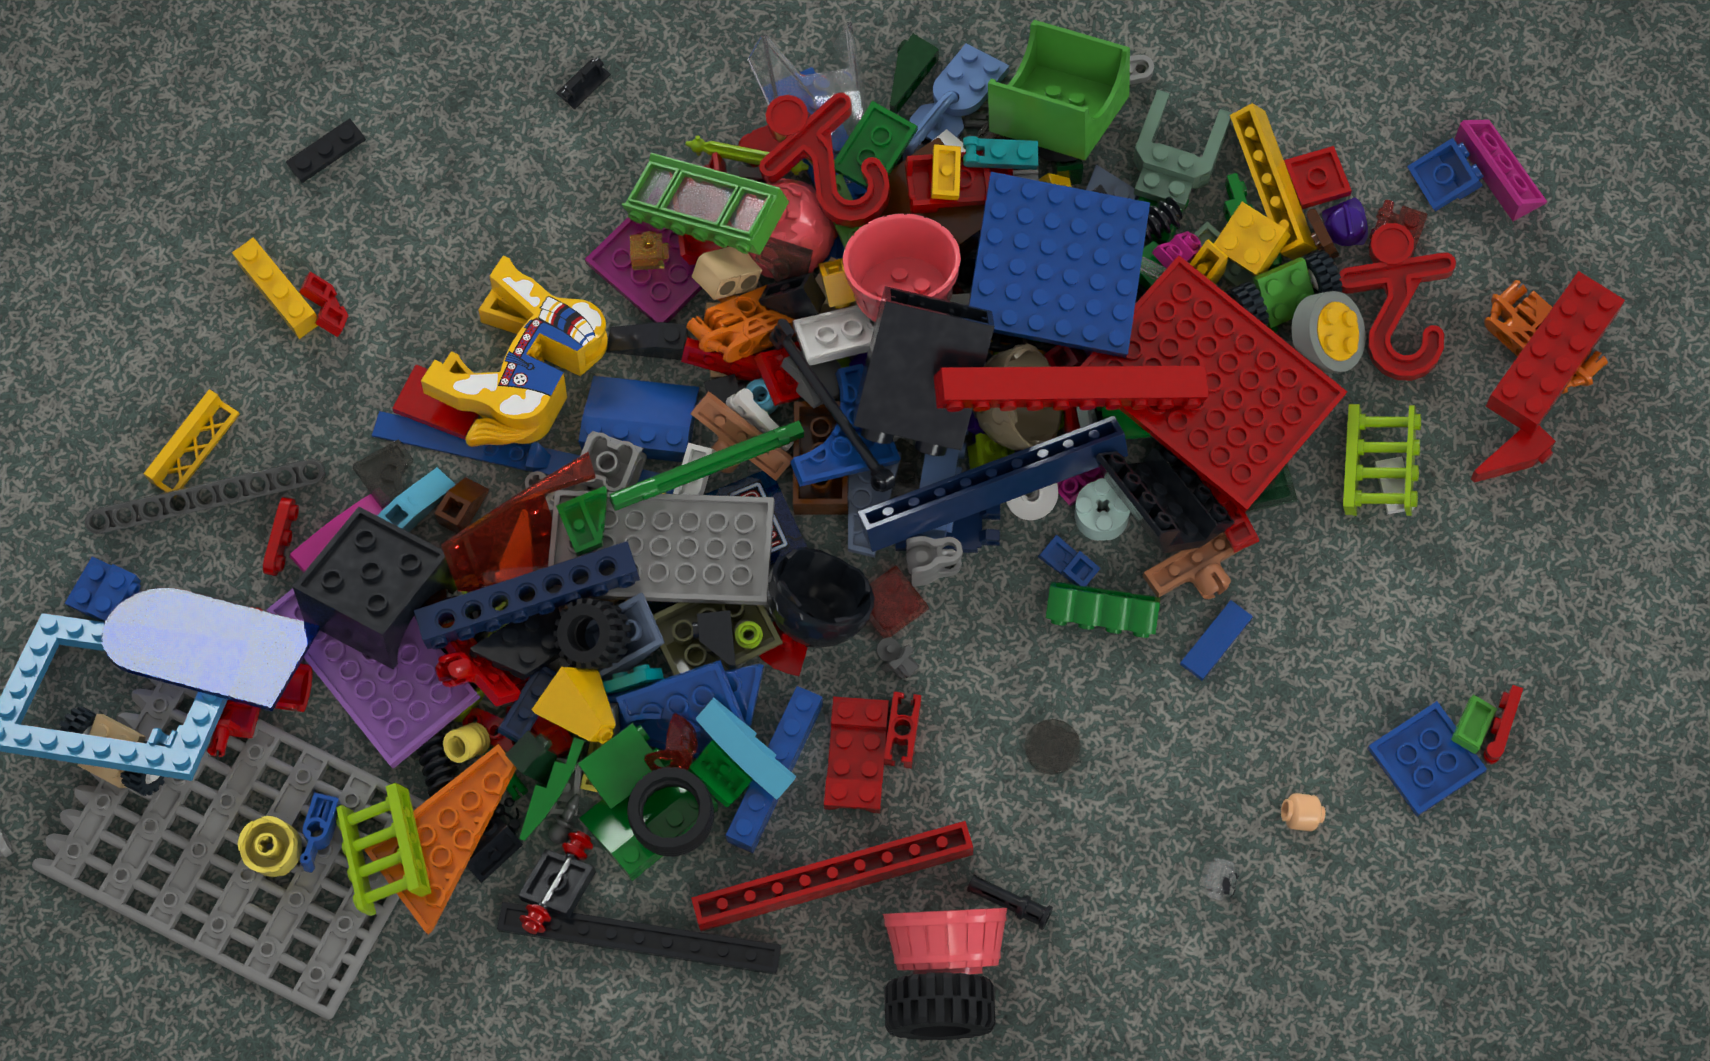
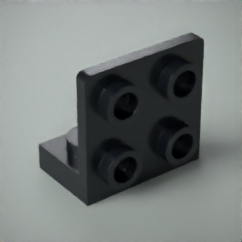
(493, 849)

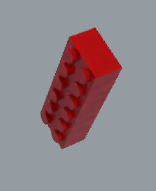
(1555, 353)

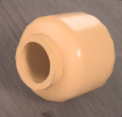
(1302, 812)

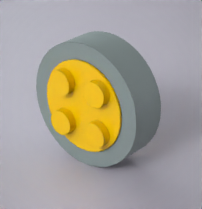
(1329, 331)

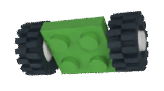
(1284, 287)

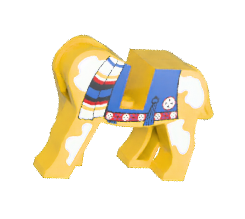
(526, 393)

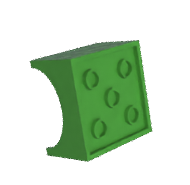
(1062, 91)

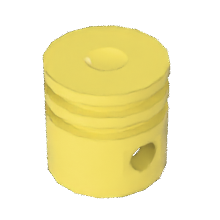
(466, 742)

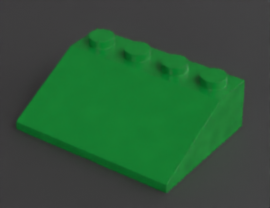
(665, 813)

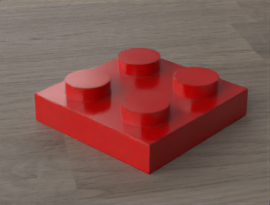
(1318, 177)

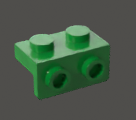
(720, 774)

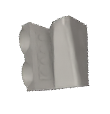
(614, 462)

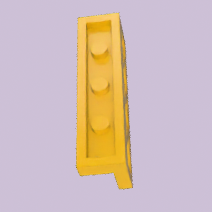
(185, 436)

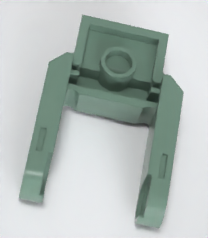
(1171, 170)

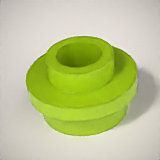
(748, 626)

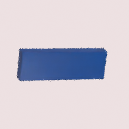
(1216, 640)

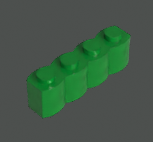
(1102, 608)

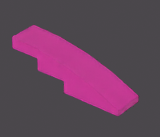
(312, 547)

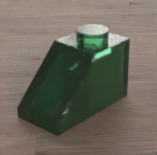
(533, 756)

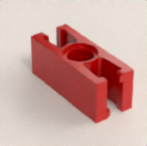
(898, 720)

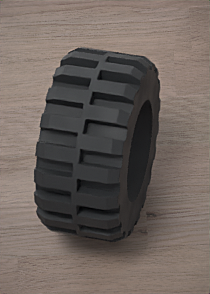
(939, 1006)

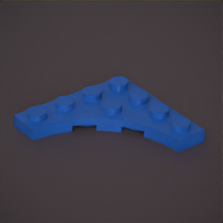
(837, 454)
(680, 694)

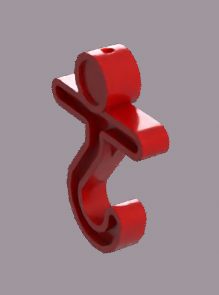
(812, 139)
(1399, 277)

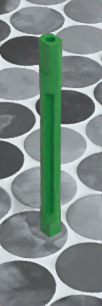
(706, 465)

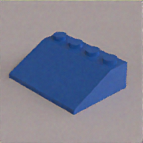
(642, 413)

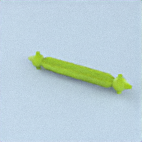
(735, 153)

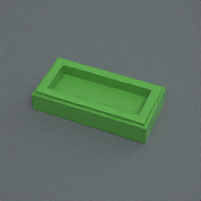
(1474, 724)

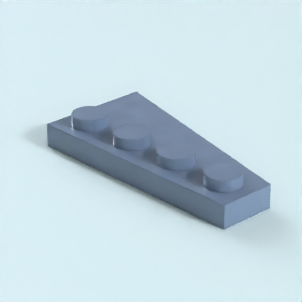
(860, 497)

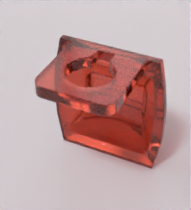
(680, 745)

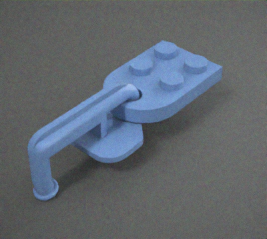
(956, 93)

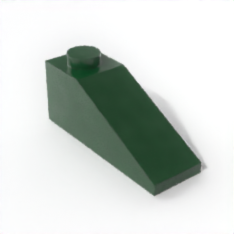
(913, 64)

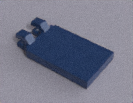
(970, 533)

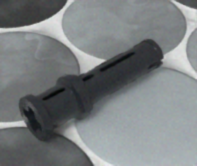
(1021, 906)

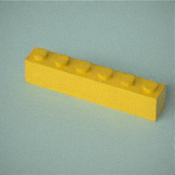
(1272, 178)

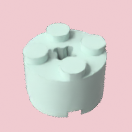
(1104, 524)

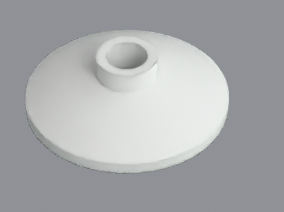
(1035, 505)

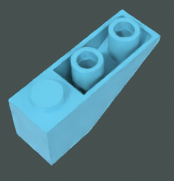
(417, 500)

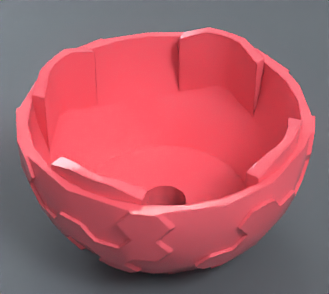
(803, 223)

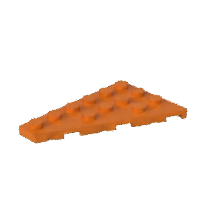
(449, 832)

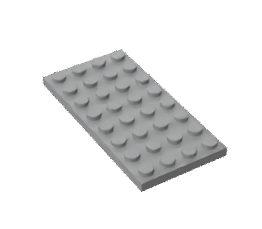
(684, 547)

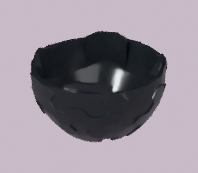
(818, 597)

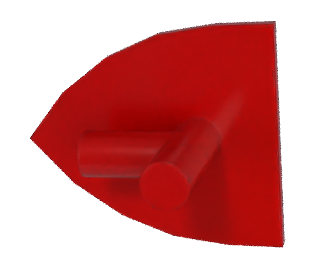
(787, 656)

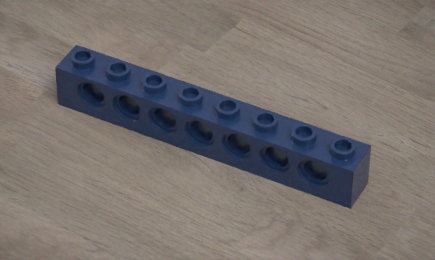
(513, 590)

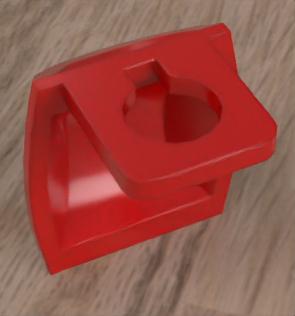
(298, 690)

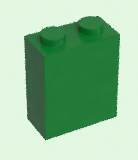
(619, 764)

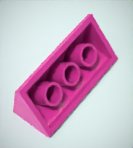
(1500, 168)

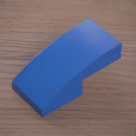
(1068, 562)

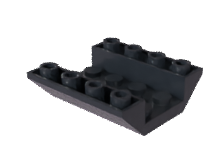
(1166, 499)

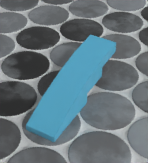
(744, 748)

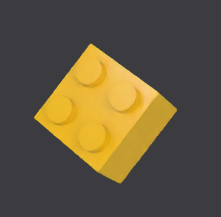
(1252, 240)

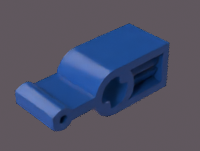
(321, 817)

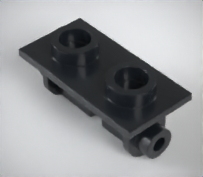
(583, 83)

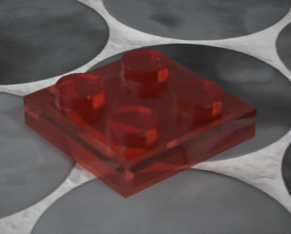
(895, 603)

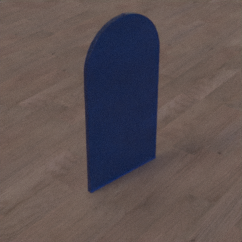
(207, 645)

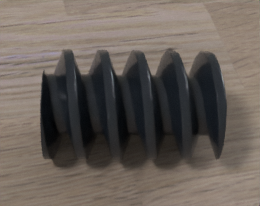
(1162, 217)
(435, 764)

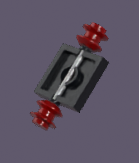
(557, 883)

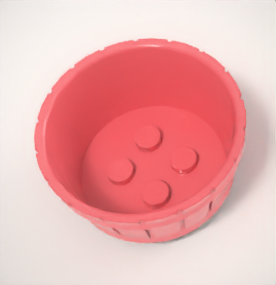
(903, 255)
(946, 940)

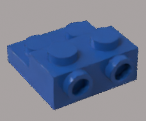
(1446, 174)
(102, 589)

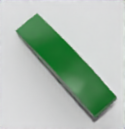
(546, 796)

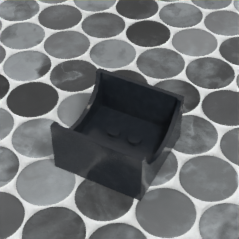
(370, 584)

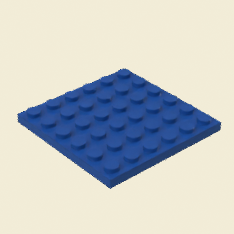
(1059, 263)

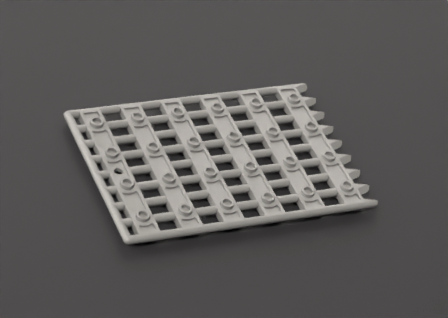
(201, 851)

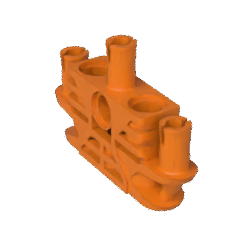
(1524, 321)
(737, 326)

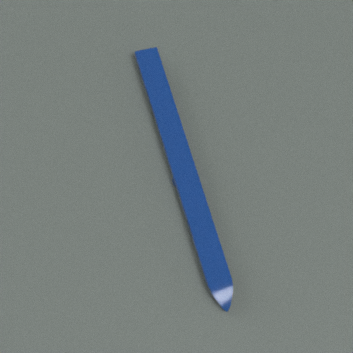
(513, 455)

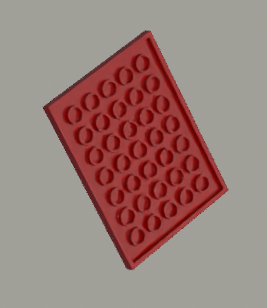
(1259, 387)

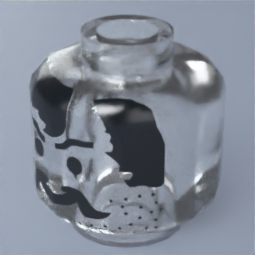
(1219, 878)

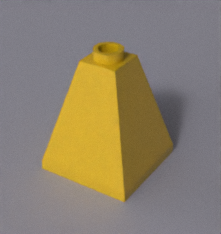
(578, 704)

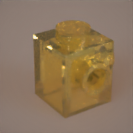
(648, 251)

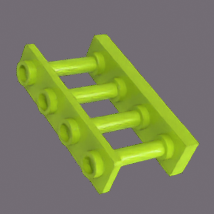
(1355, 472)
(408, 854)

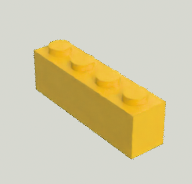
(276, 287)

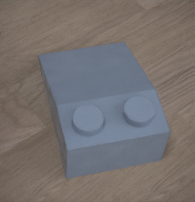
(644, 636)

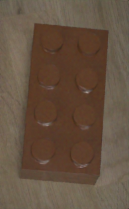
(824, 497)

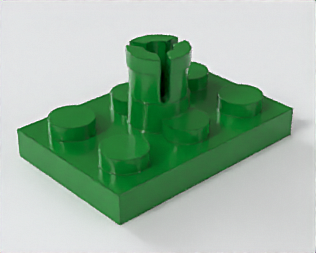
(876, 135)

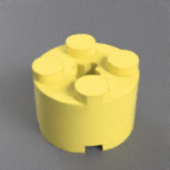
(271, 830)

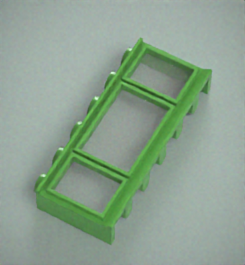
(706, 204)

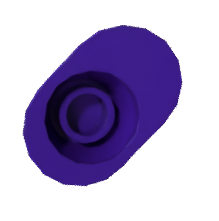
(1346, 223)

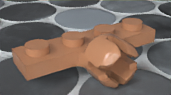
(734, 429)
(1197, 566)

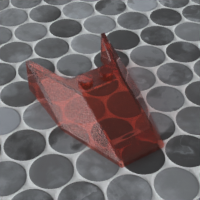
(513, 535)

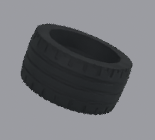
(656, 781)

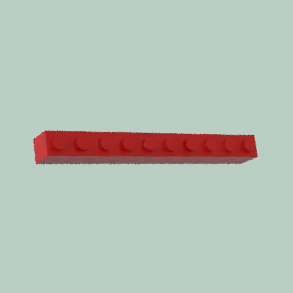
(1070, 387)
(832, 876)

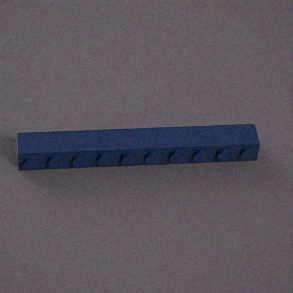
(990, 484)

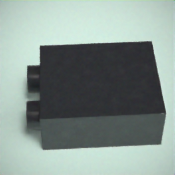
(907, 348)

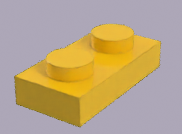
(946, 172)

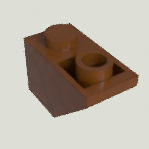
(460, 505)

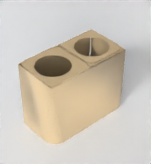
(726, 272)

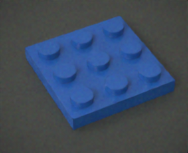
(1425, 760)

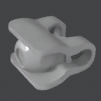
(928, 559)

